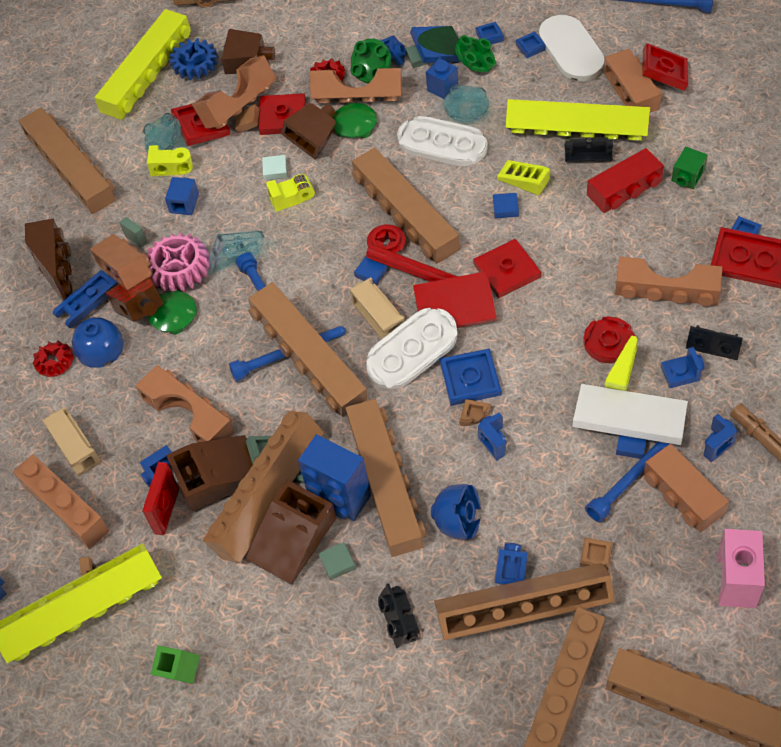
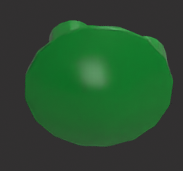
(475, 53)
(368, 57)
(354, 120)
(174, 313)

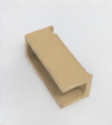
(375, 308)
(71, 441)

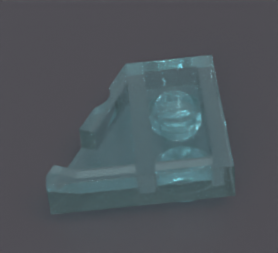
(231, 246)

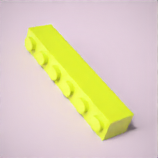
(142, 64)
(577, 117)
(76, 602)

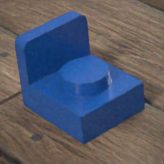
(396, 49)
(683, 369)
(491, 436)
(721, 439)
(150, 463)
(510, 563)

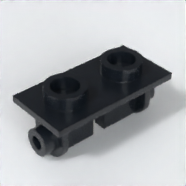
(582, 151)
(714, 342)
(399, 626)

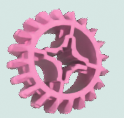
(177, 267)

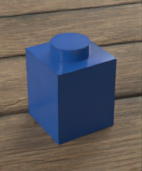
(441, 78)
(182, 196)

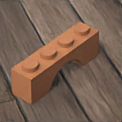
(327, 85)
(217, 107)
(698, 286)
(164, 391)
(61, 500)

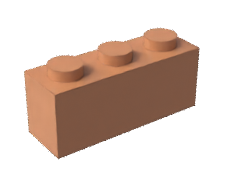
(626, 77)
(121, 261)
(685, 488)

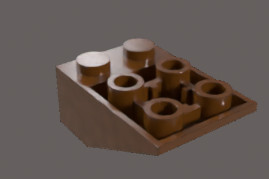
(50, 254)
(210, 469)
(291, 531)

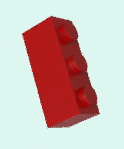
(625, 180)

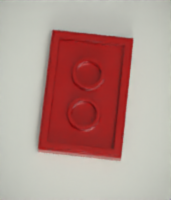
(748, 257)
(463, 297)

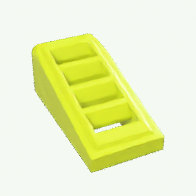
(529, 184)
(621, 371)

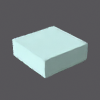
(274, 167)

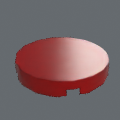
(606, 347)

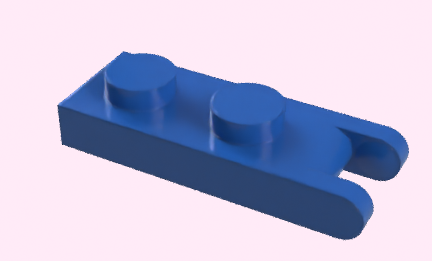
(85, 298)

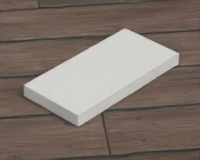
(630, 414)

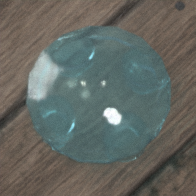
(466, 103)
(162, 132)

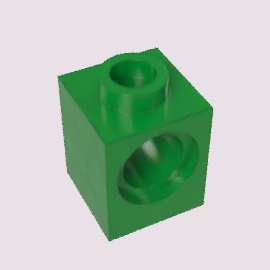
(689, 168)

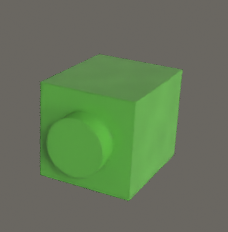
(175, 664)

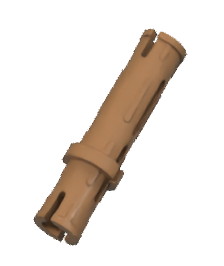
(757, 429)

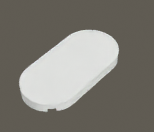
(571, 48)
(442, 141)
(411, 348)

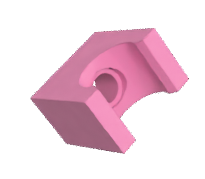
(741, 584)

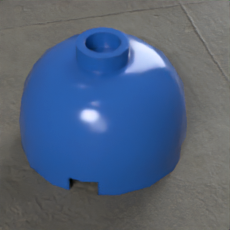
(97, 342)
(456, 511)

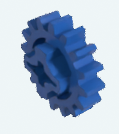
(193, 59)

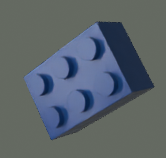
(335, 476)

